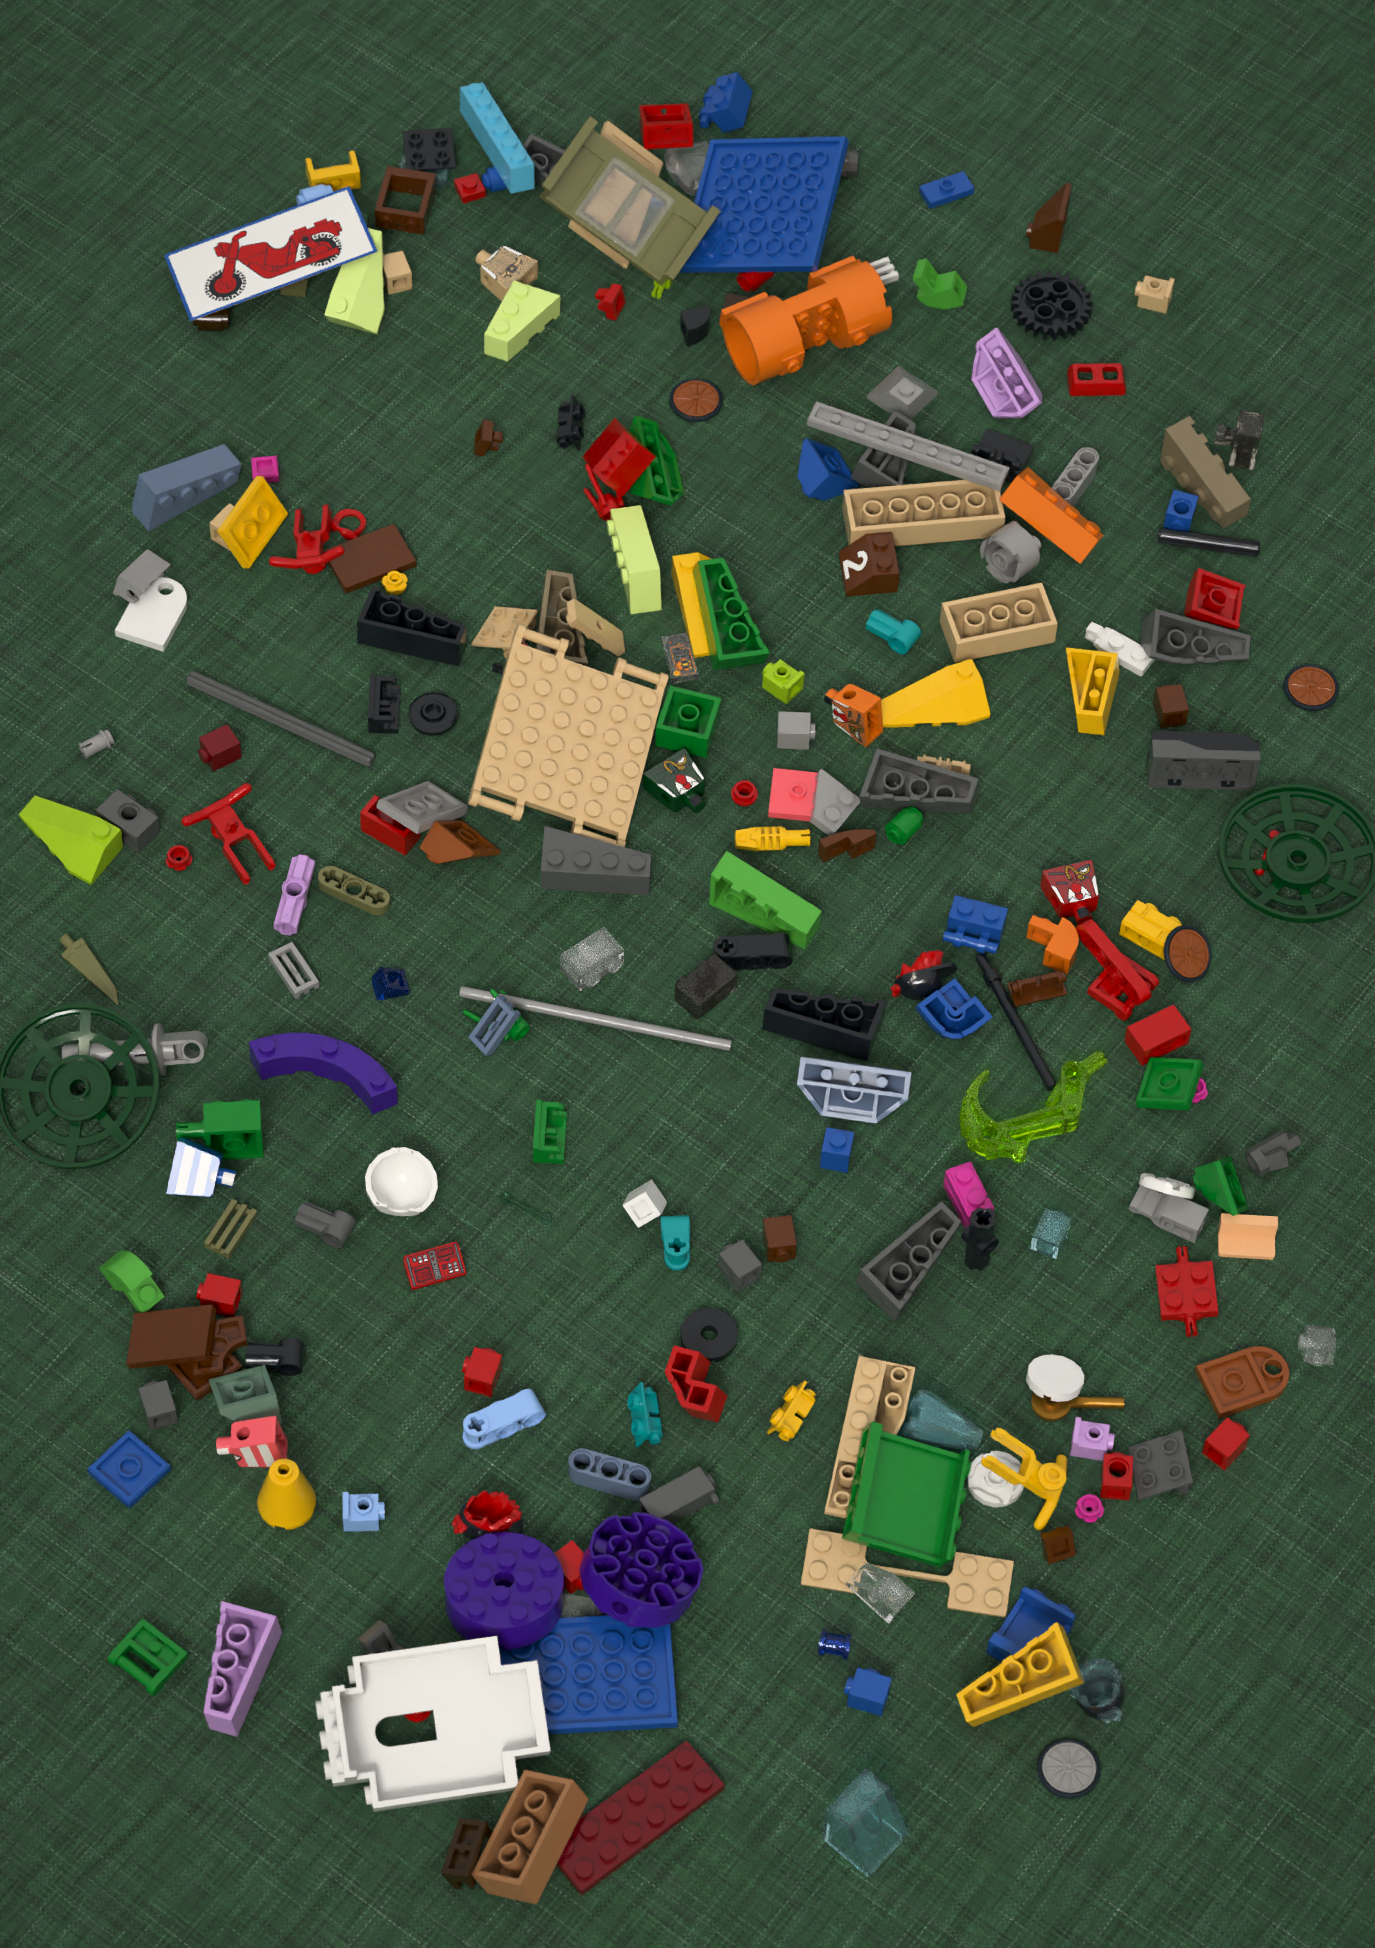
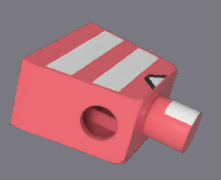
(255, 1442)

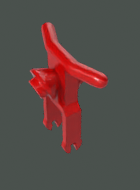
(310, 546)
(230, 829)

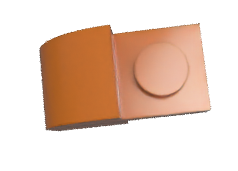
(1060, 942)

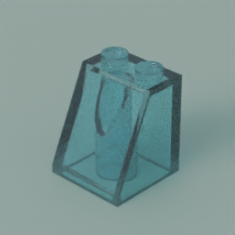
(864, 1823)

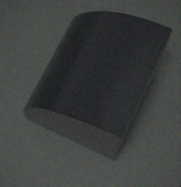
(695, 324)

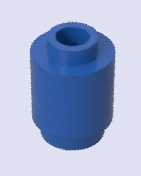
(492, 180)

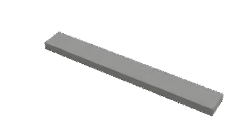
(908, 446)

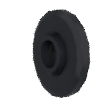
(433, 714)

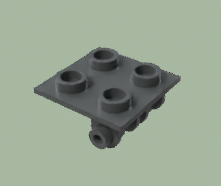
(1161, 1465)

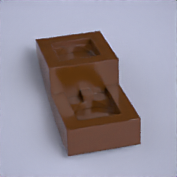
(852, 841)

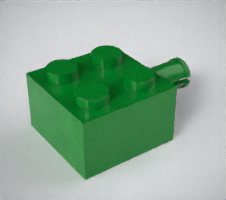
(688, 721)
(228, 1129)

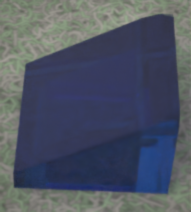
(389, 983)

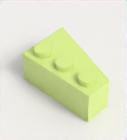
(518, 318)

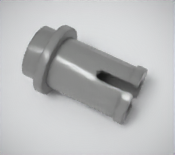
(96, 743)

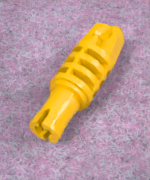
(770, 838)

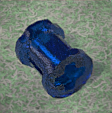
(834, 1644)

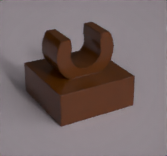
(486, 438)
(1058, 1544)

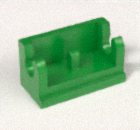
(549, 1133)

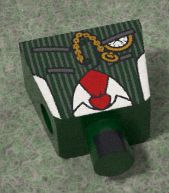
(676, 783)

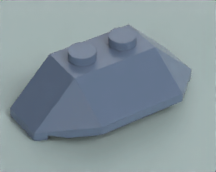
(852, 1089)

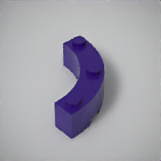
(328, 1059)

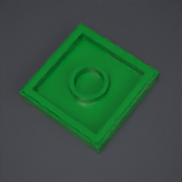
(1169, 1083)

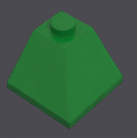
(1221, 1185)

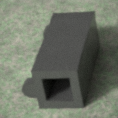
(680, 1496)

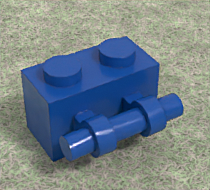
(726, 103)
(975, 925)

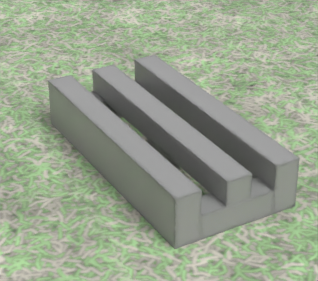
(303, 987)

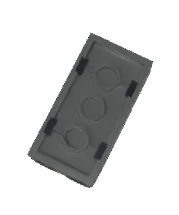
(1202, 760)

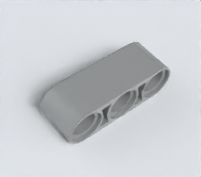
(1077, 475)

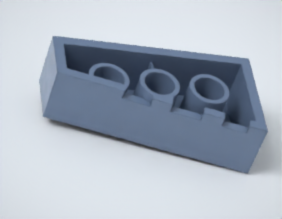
(183, 484)

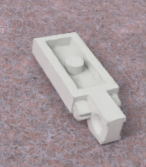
(1130, 653)

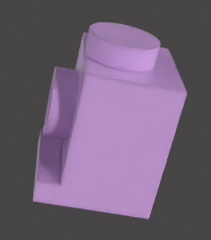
(1091, 1440)

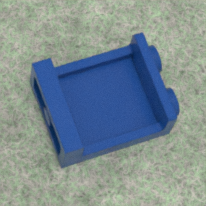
(1028, 1620)

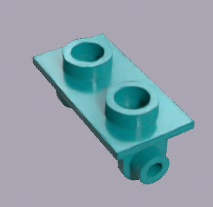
(643, 1404)

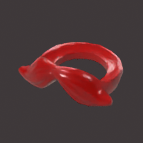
(346, 533)

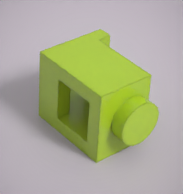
(782, 681)

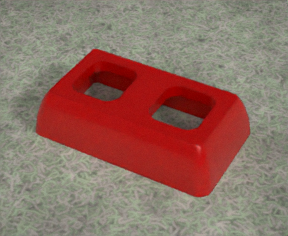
(1098, 385)

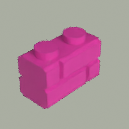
(965, 1191)

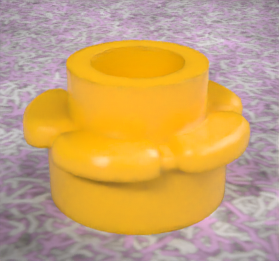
(395, 587)

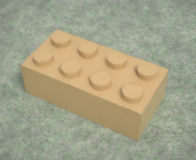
(998, 622)

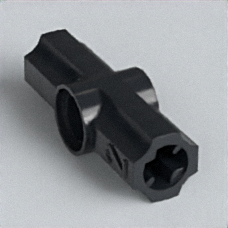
(980, 1238)

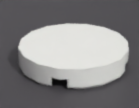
(1167, 1185)
(1055, 1377)
(991, 1488)

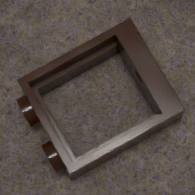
(406, 182)

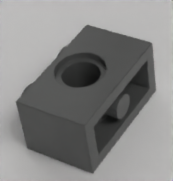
(135, 832)

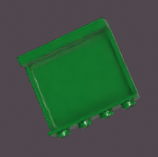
(906, 1497)

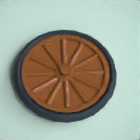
(696, 400)
(1311, 687)
(1187, 953)

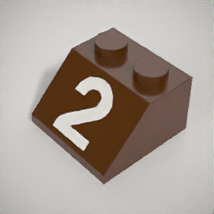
(870, 565)

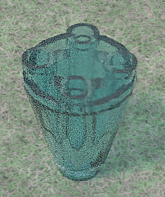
(939, 1423)

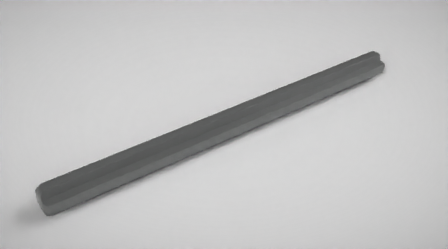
(281, 718)

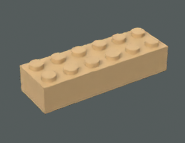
(924, 512)

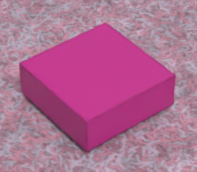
(265, 467)

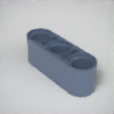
(601, 1463)

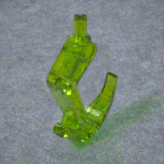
(1038, 1124)

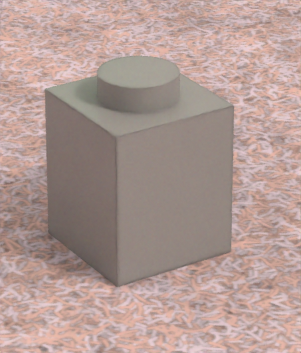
(794, 730)

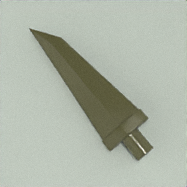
(83, 959)

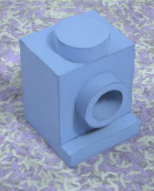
(362, 1512)

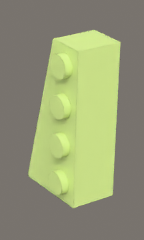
(635, 558)

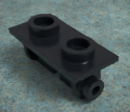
(571, 418)

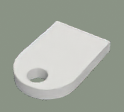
(154, 615)

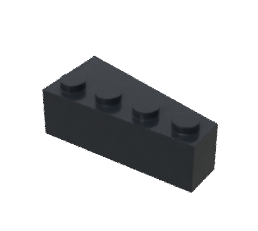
(825, 1021)

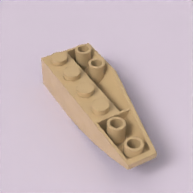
(877, 1395)

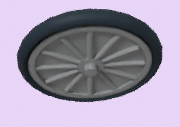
(1068, 1768)

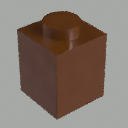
(1171, 706)
(779, 1238)

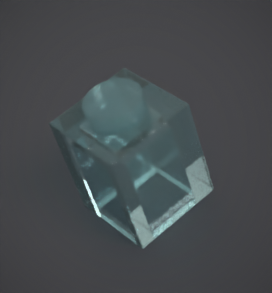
(1051, 1233)

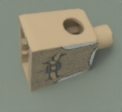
(503, 268)

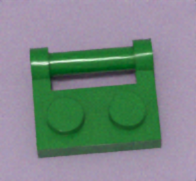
(152, 1648)

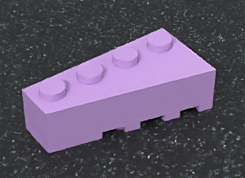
(238, 1665)

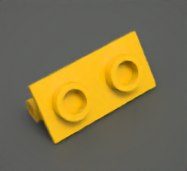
(796, 1401)

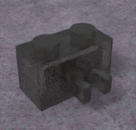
(1243, 439)
(705, 986)

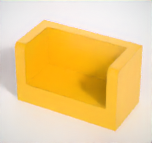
(335, 176)

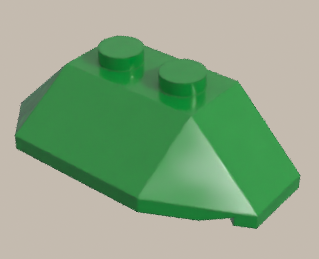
(662, 477)

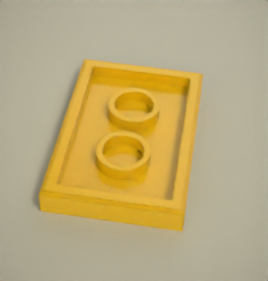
(252, 522)

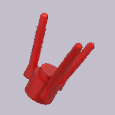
(605, 501)

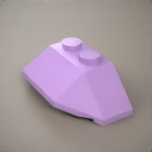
(1003, 378)

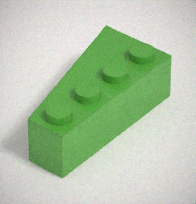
(762, 901)

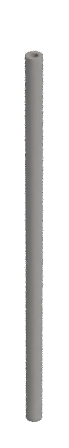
(600, 1019)

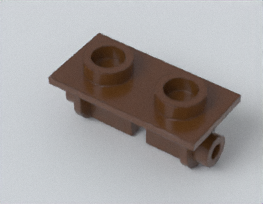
(1037, 988)

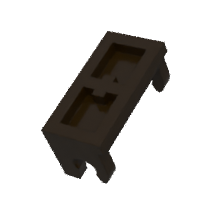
(464, 1852)

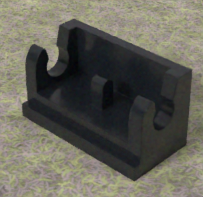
(383, 705)

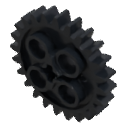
(1051, 305)

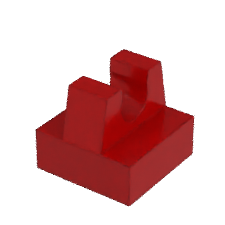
(611, 300)

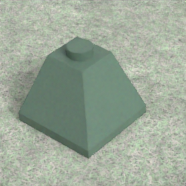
(246, 1395)

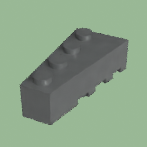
(906, 782)
(592, 865)
(903, 1266)

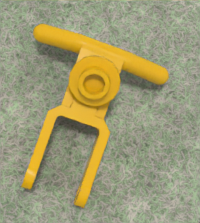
(1041, 1479)

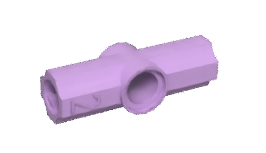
(290, 906)

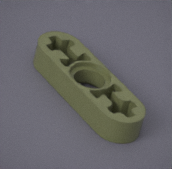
(360, 900)

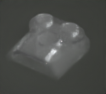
(687, 165)

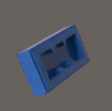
(946, 189)

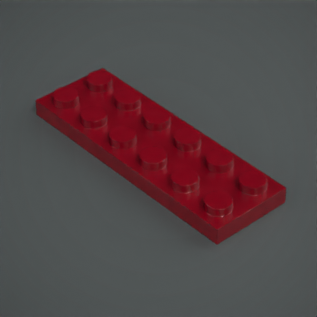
(637, 1816)

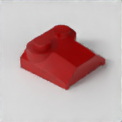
(1214, 599)

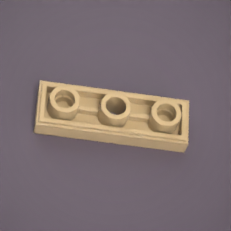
(595, 627)

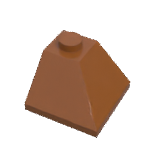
(455, 842)

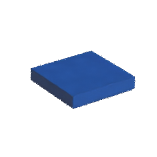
(129, 1469)

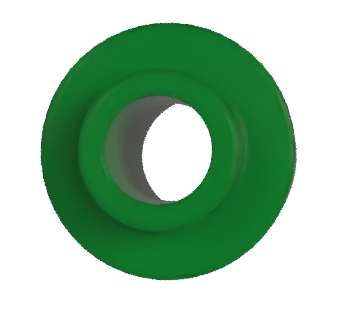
(904, 825)

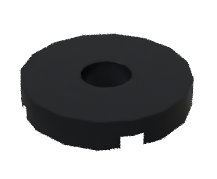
(709, 1320)

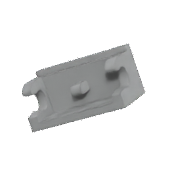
(140, 575)

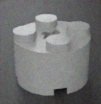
(1010, 553)

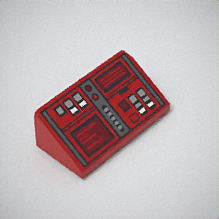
(434, 1265)

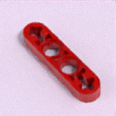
(1113, 962)

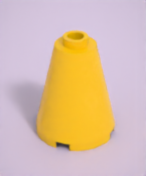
(286, 1496)

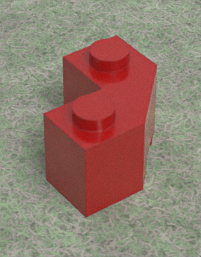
(687, 1373)

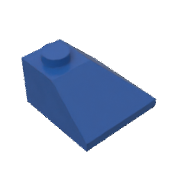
(823, 471)

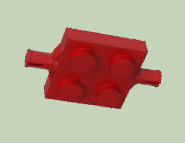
(1186, 1291)

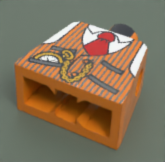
(856, 713)

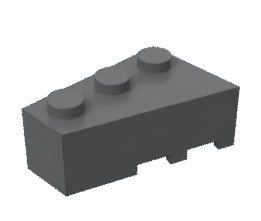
(881, 468)

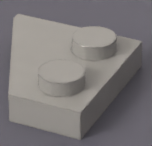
(831, 803)

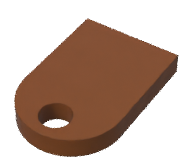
(1241, 1380)

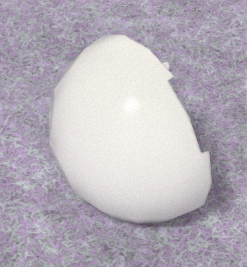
(401, 1182)

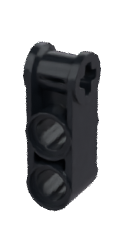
(755, 951)

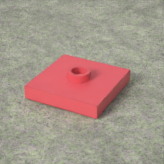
(792, 794)

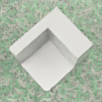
(644, 1203)

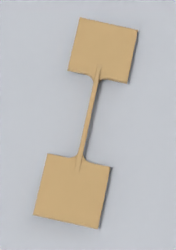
(975, 1583)

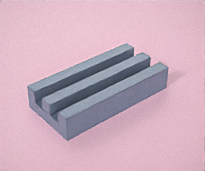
(497, 1029)

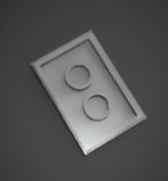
(422, 806)

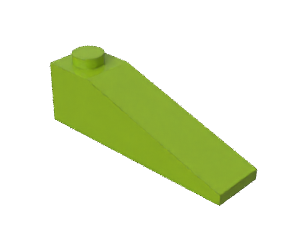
(77, 838)

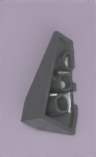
(1190, 641)

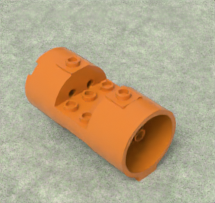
(771, 334)

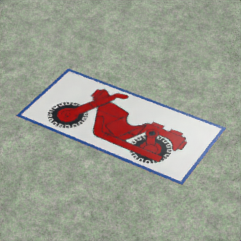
(270, 253)

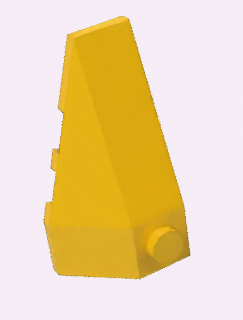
(688, 600)
(942, 697)

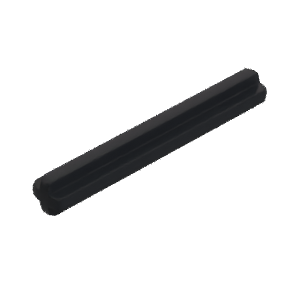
(1208, 542)

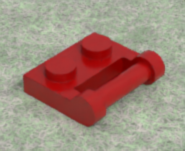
(1107, 991)

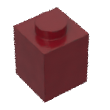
(219, 748)

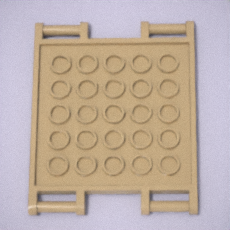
(567, 738)

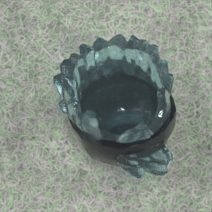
(1102, 1690)

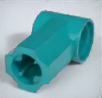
(899, 634)

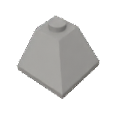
(902, 393)

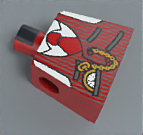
(1071, 890)

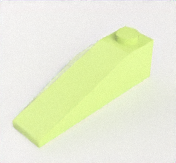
(358, 291)

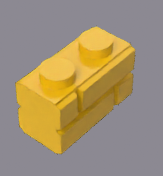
(1148, 927)

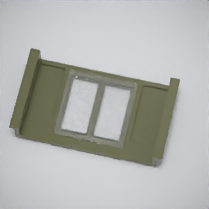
(626, 205)

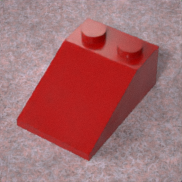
(618, 457)

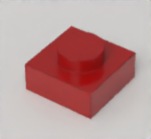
(469, 188)

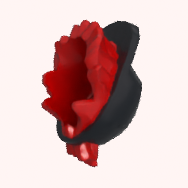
(923, 976)
(487, 1515)

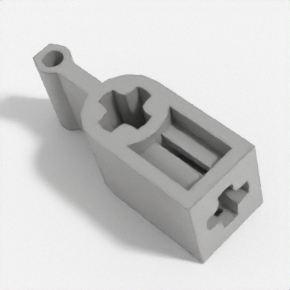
(1170, 1212)

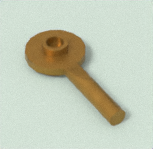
(1056, 1411)

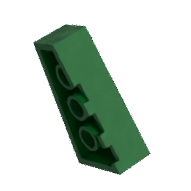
(727, 624)

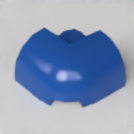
(953, 1012)

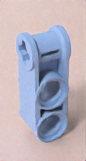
(502, 1419)

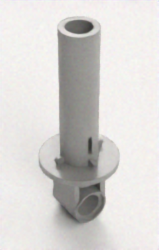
(167, 1047)

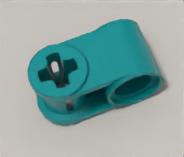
(676, 1241)

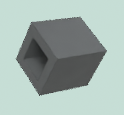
(739, 1265)
(157, 1405)

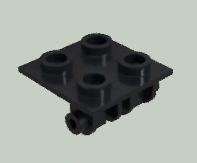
(429, 149)
(1004, 451)

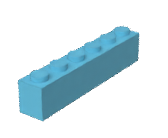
(497, 137)

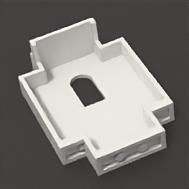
(481, 1717)

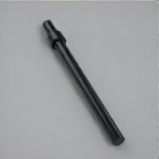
(993, 980)

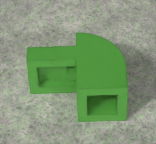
(936, 290)
(133, 1277)

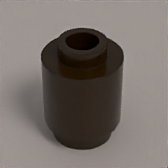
(213, 322)

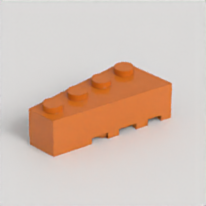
(1051, 515)

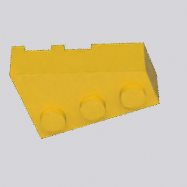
(1093, 687)

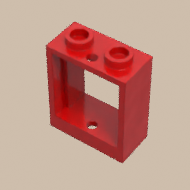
(665, 129)

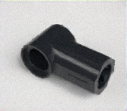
(282, 1356)

